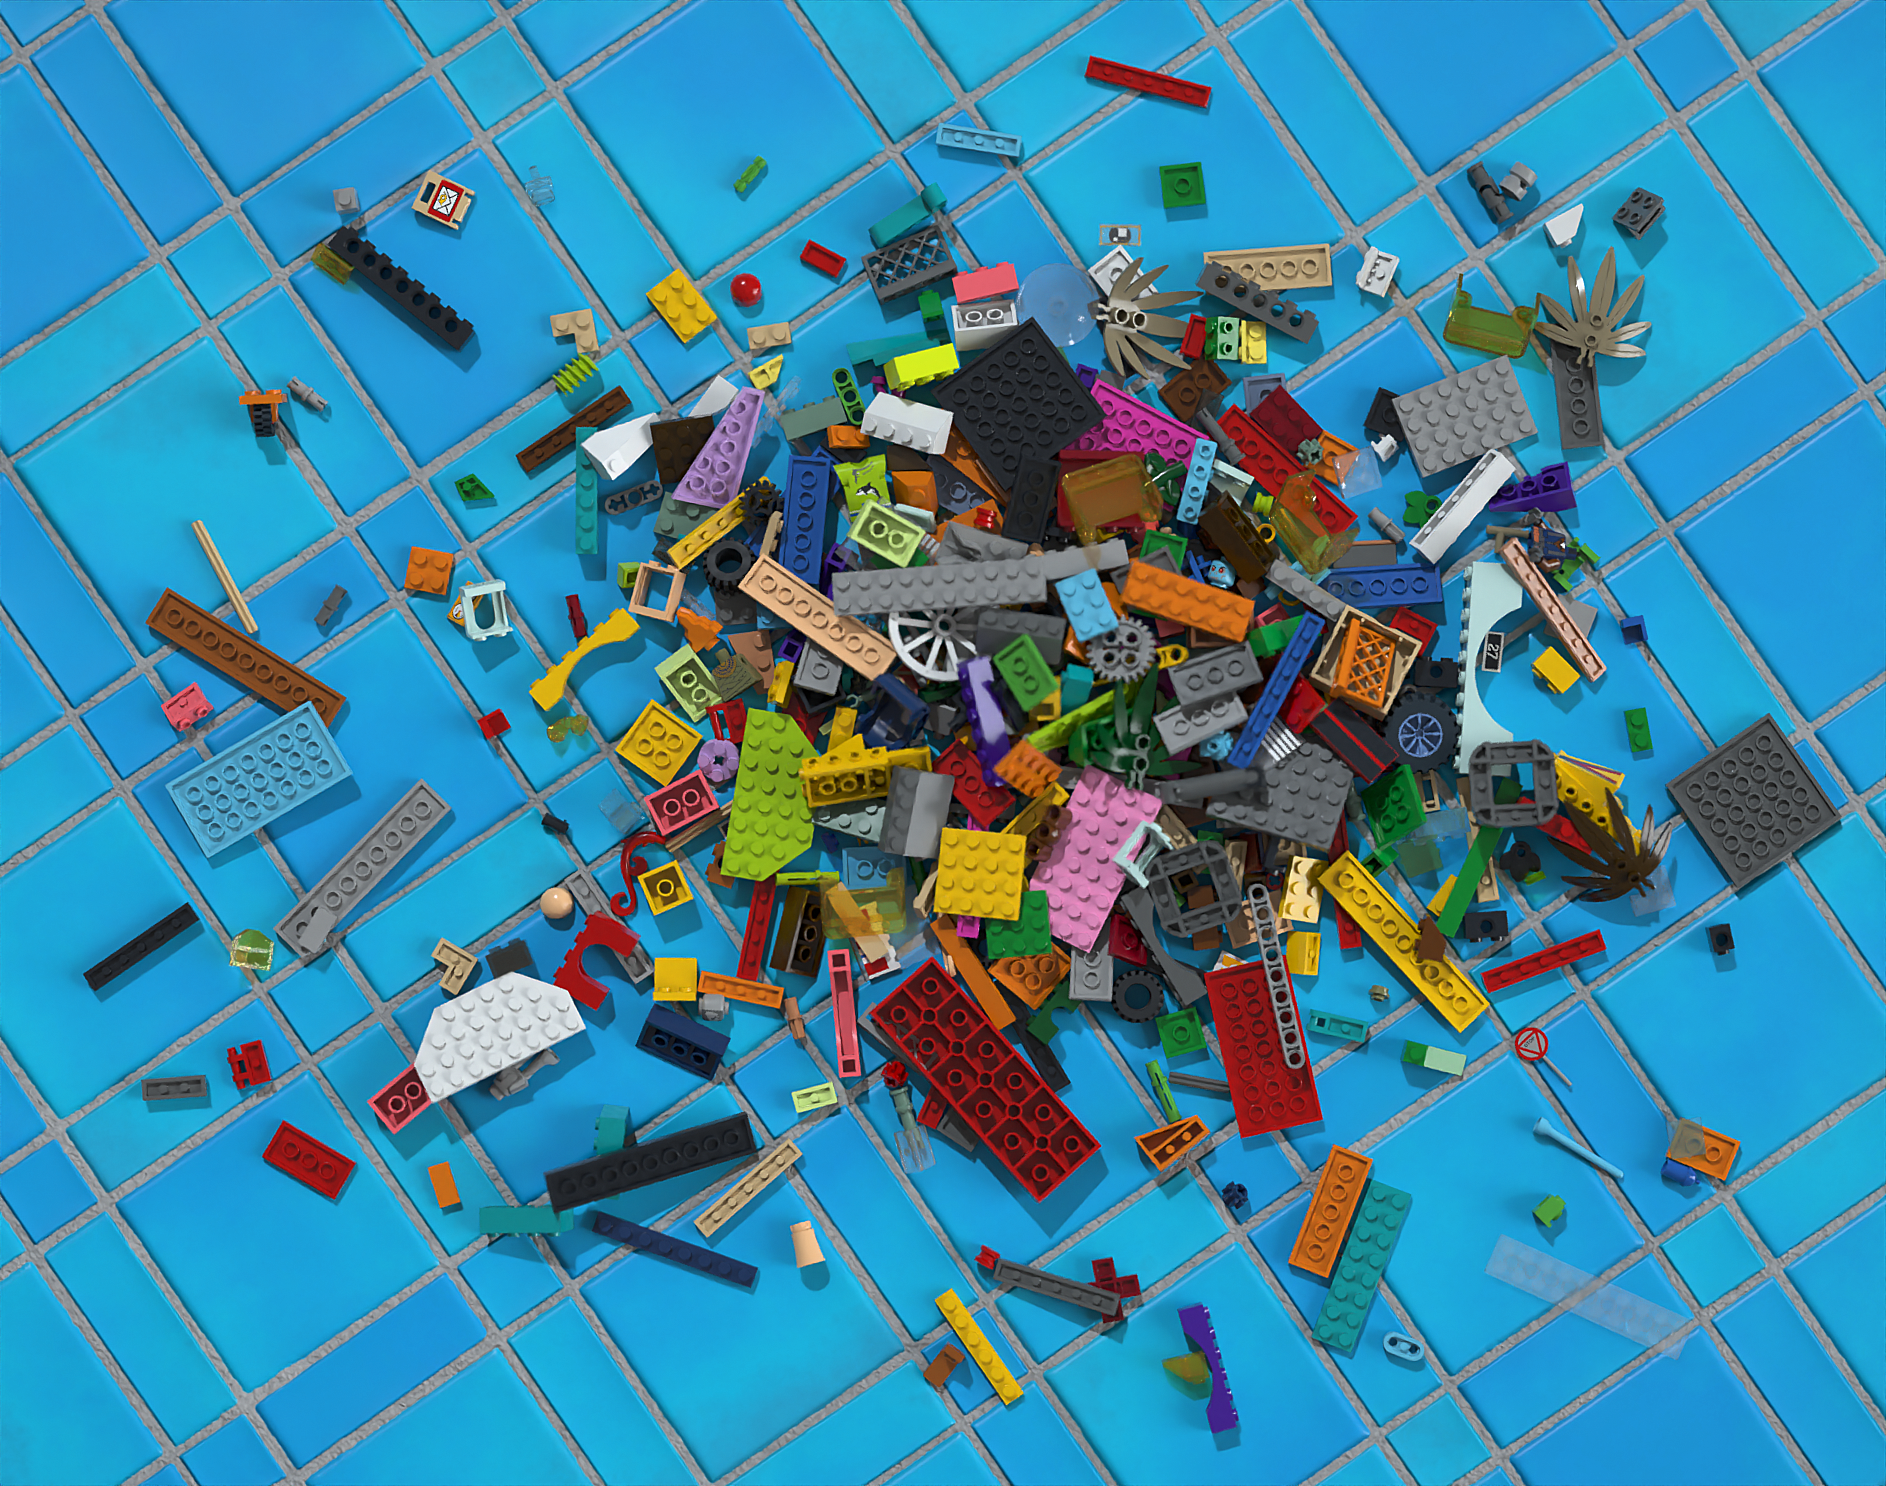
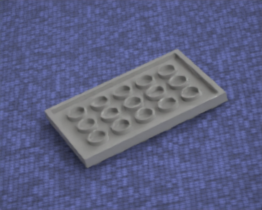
(1464, 416)

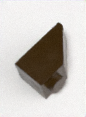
(904, 459)

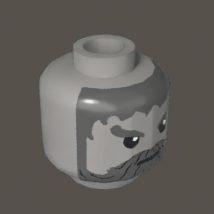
(713, 1007)

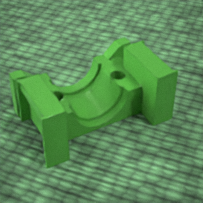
(1571, 566)

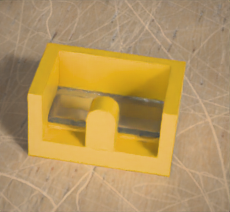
(1048, 708)

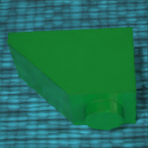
(930, 306)
(1378, 860)

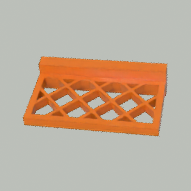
(1345, 664)

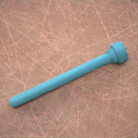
(1543, 1127)

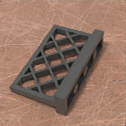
(920, 278)

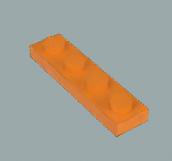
(740, 989)

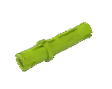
(792, 878)

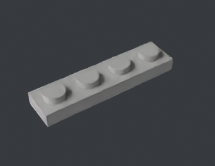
(1305, 590)

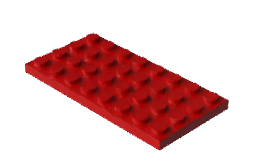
(1261, 1085)

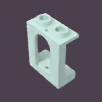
(500, 623)
(1134, 870)

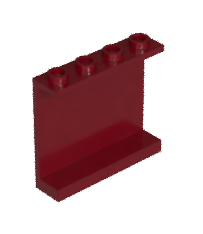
(1080, 459)

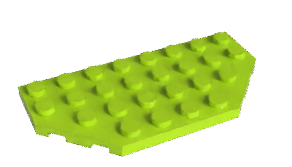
(768, 811)

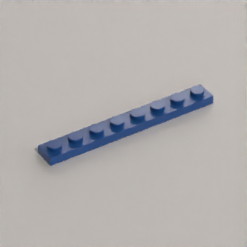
(1275, 690)

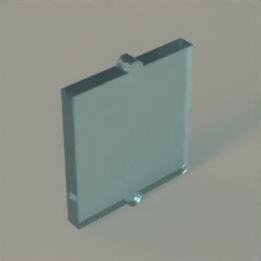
(1686, 1138)

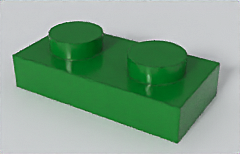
(1638, 730)

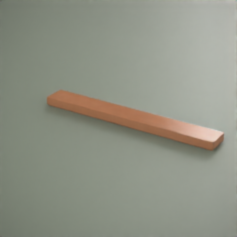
(1552, 609)

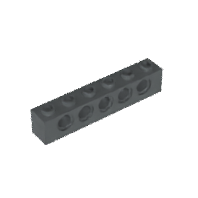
(1301, 331)

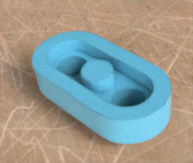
(1402, 1346)

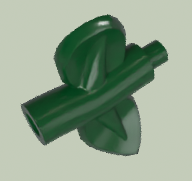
(1164, 476)

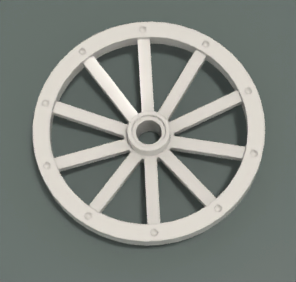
(926, 671)

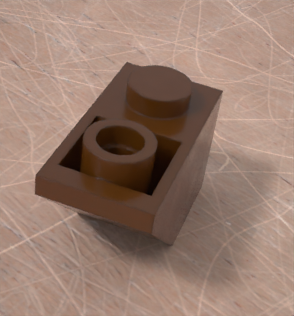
(1430, 942)

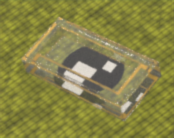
(1119, 234)

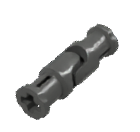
(1493, 198)

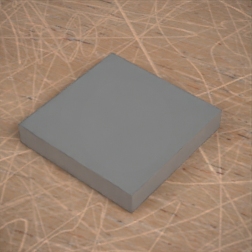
(1581, 614)

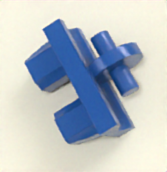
(1189, 562)

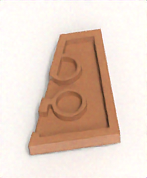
(758, 651)

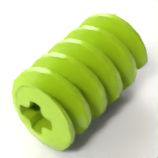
(574, 373)

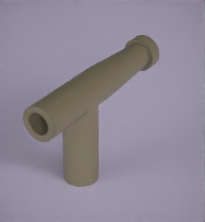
(1501, 532)

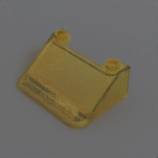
(1110, 493)
(862, 910)

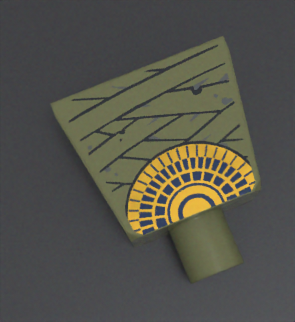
(734, 674)

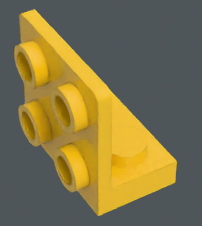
(675, 979)

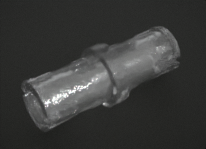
(695, 605)

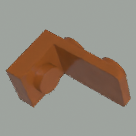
(943, 1364)

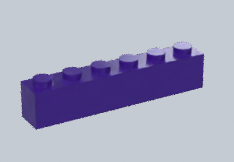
(984, 716)

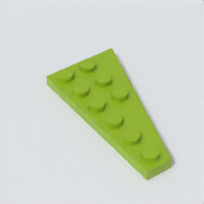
(1062, 729)

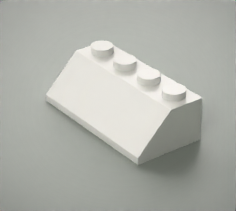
(907, 423)

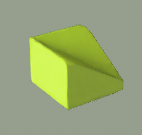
(627, 574)

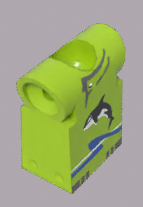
(862, 482)

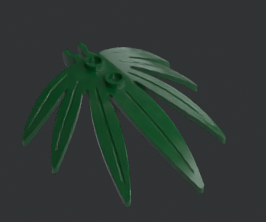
(1136, 749)

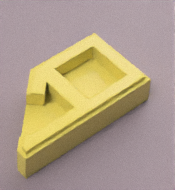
(767, 373)

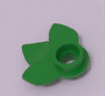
(1418, 510)

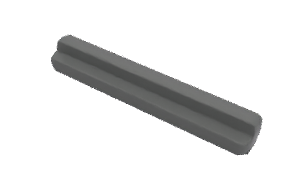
(1198, 1082)

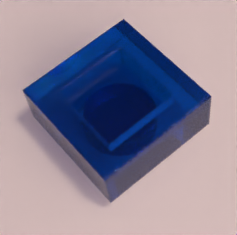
(830, 841)

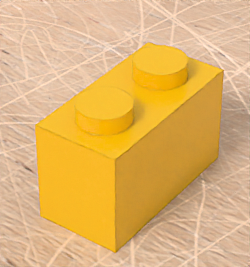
(1554, 670)

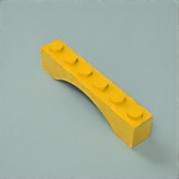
(551, 688)

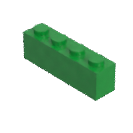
(1273, 637)

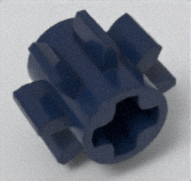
(1234, 1195)

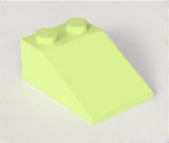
(885, 533)
(689, 682)

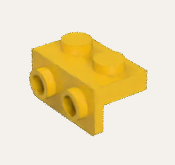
(780, 690)

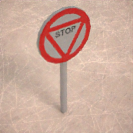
(1532, 1045)

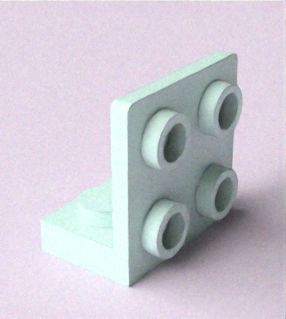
(1231, 479)

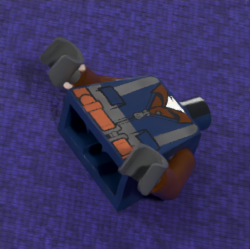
(1546, 547)

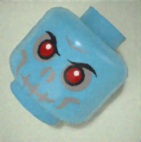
(1222, 573)

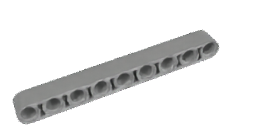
(1282, 984)

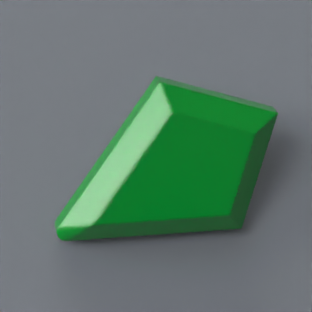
(472, 488)

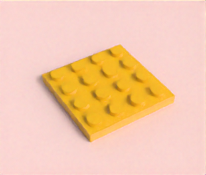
(980, 873)

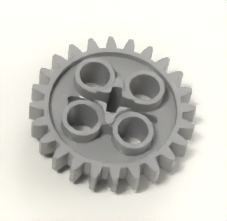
(1119, 668)

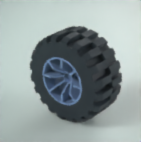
(1420, 731)

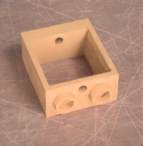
(641, 588)

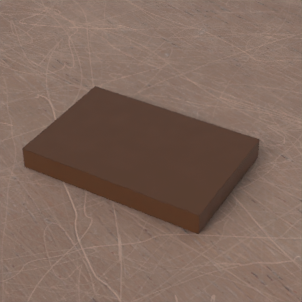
(1186, 387)

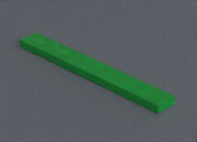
(1475, 864)

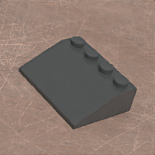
(915, 812)

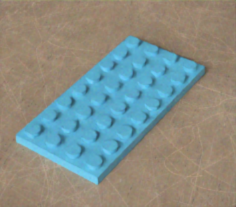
(259, 779)

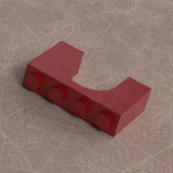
(1561, 829)
(573, 977)

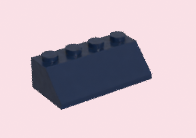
(682, 1042)

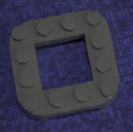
(1512, 753)
(1204, 917)

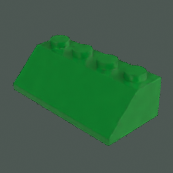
(1086, 739)

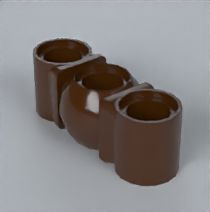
(1053, 825)

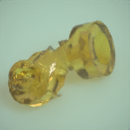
(558, 730)

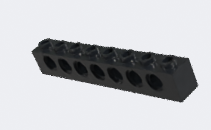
(340, 244)

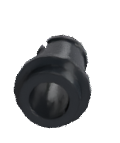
(555, 824)

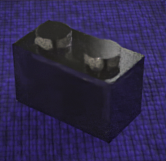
(510, 958)

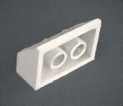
(983, 323)

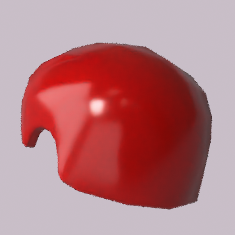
(745, 289)

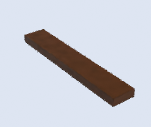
(566, 432)

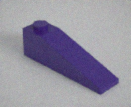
(1547, 491)

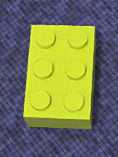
(921, 367)

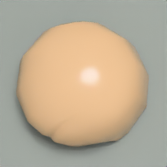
(557, 903)

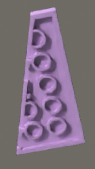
(720, 465)

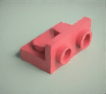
(187, 707)

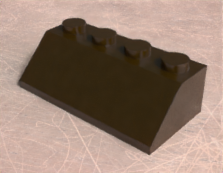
(1236, 537)
(799, 934)

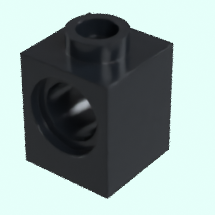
(1713, 931)

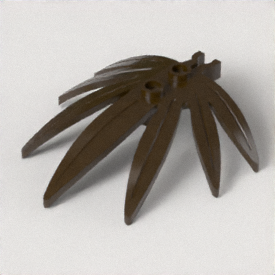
(1624, 867)

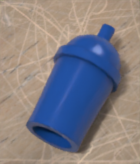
(1680, 1173)

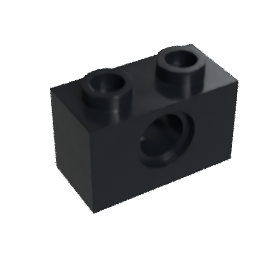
(1422, 674)
(1498, 924)

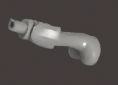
(514, 1080)

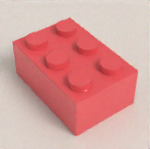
(681, 802)
(401, 1100)

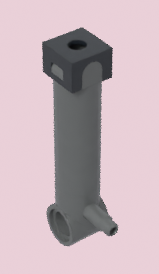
(1212, 784)

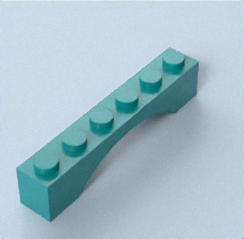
(586, 497)

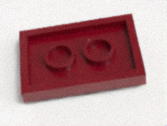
(1285, 420)

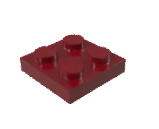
(1126, 942)

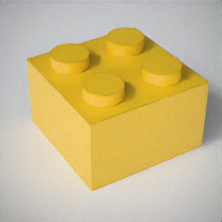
(665, 887)

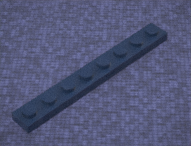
(675, 1249)

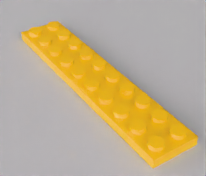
(1395, 935)

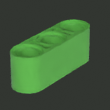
(842, 389)

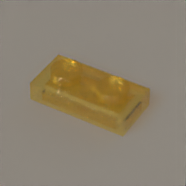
(332, 263)

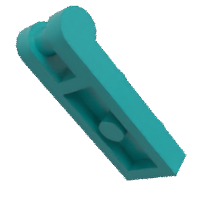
(1338, 1026)

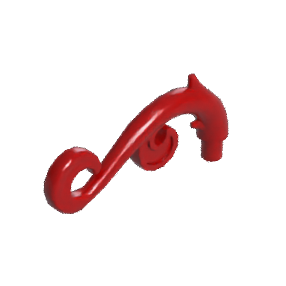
(631, 843)

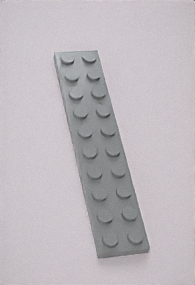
(939, 587)
(367, 861)

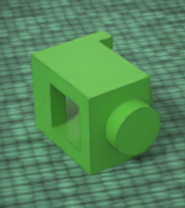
(1549, 1209)

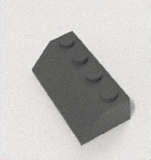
(1002, 627)

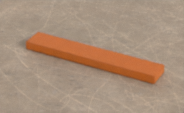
(973, 972)

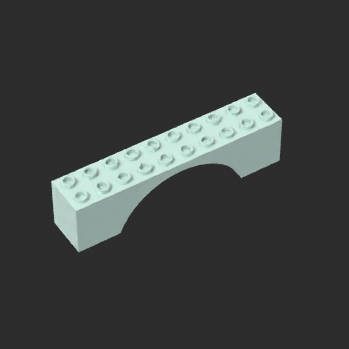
(1489, 596)

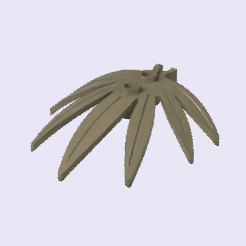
(1125, 318)
(1593, 327)

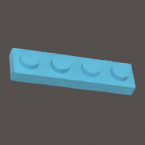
(978, 140)

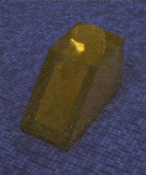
(1190, 1367)

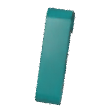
(909, 215)

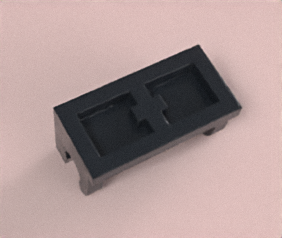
(844, 454)

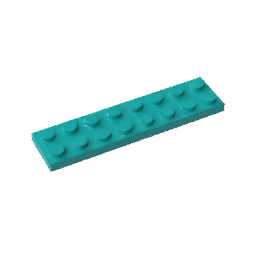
(1361, 1265)

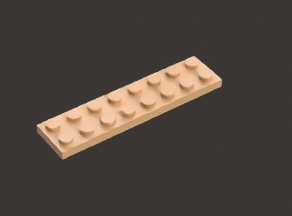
(814, 617)

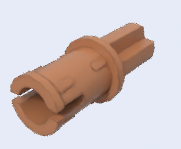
(794, 1018)

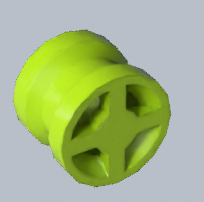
(1262, 504)

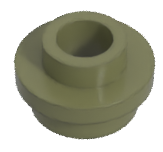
(1379, 993)

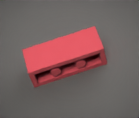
(985, 283)

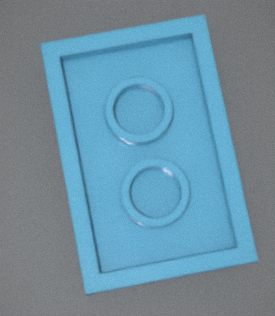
(1086, 605)

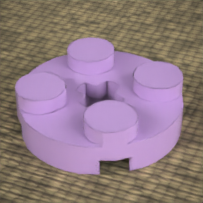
(718, 748)

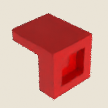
(494, 724)

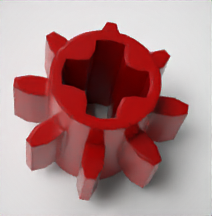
(894, 1074)

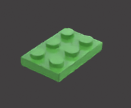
(1026, 672)

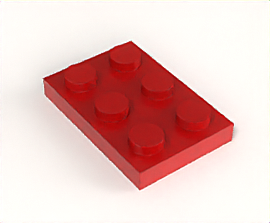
(1300, 704)

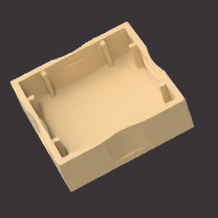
(1403, 657)

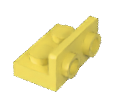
(1252, 342)

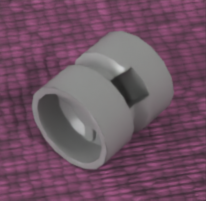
(1518, 181)

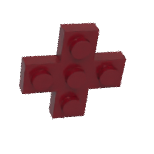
(1106, 1279)

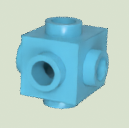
(1217, 745)

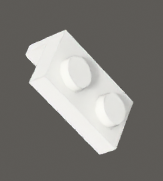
(1376, 272)

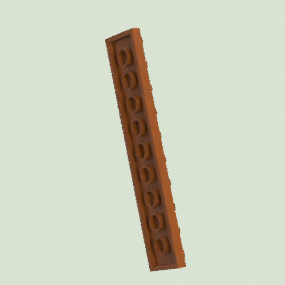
(242, 656)

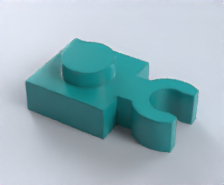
(845, 677)

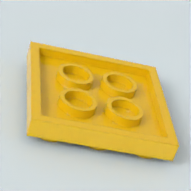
(659, 743)

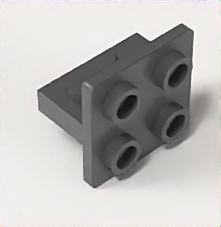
(1639, 212)

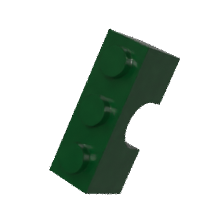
(1041, 1026)

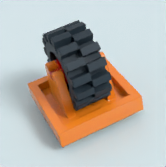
(264, 410)

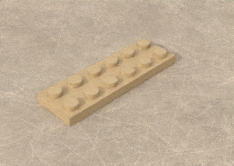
(1276, 267)

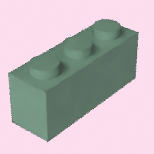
(813, 418)

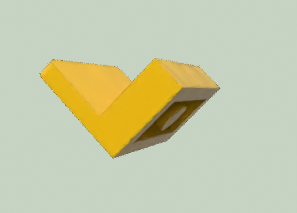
(1303, 952)

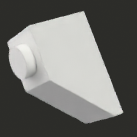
(1563, 227)

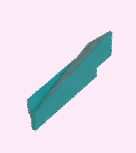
(885, 349)

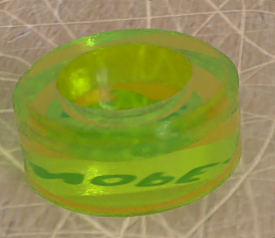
(1534, 878)

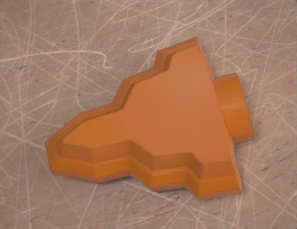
(698, 629)

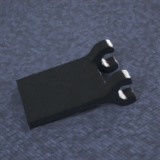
(1011, 704)

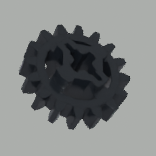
(768, 497)

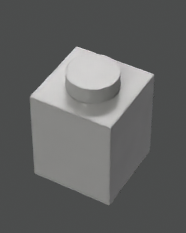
(346, 200)

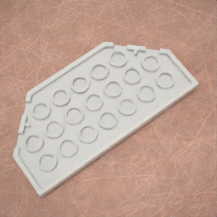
(492, 1031)

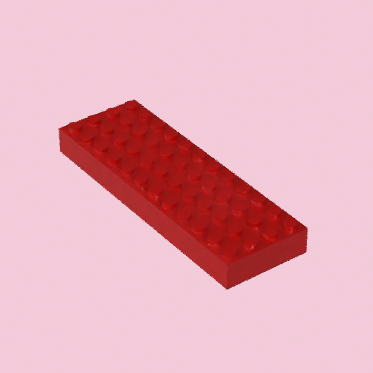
(986, 1080)

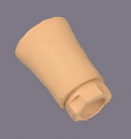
(805, 1244)

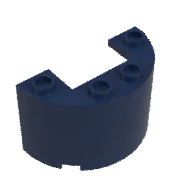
(895, 717)

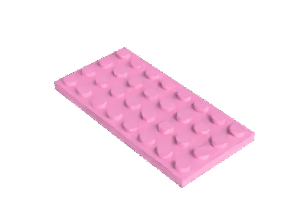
(1081, 868)

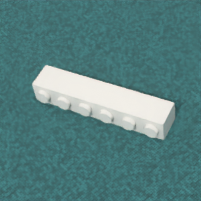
(1462, 506)

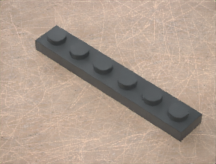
(1056, 1286)

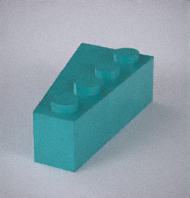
(611, 1131)

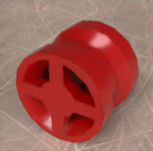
(985, 517)
(987, 1256)

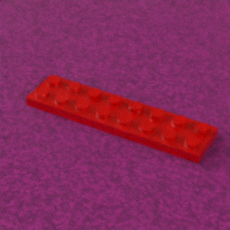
(1272, 464)

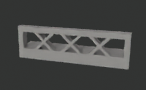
(883, 1039)

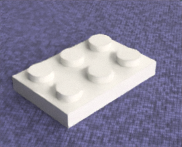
(1110, 268)

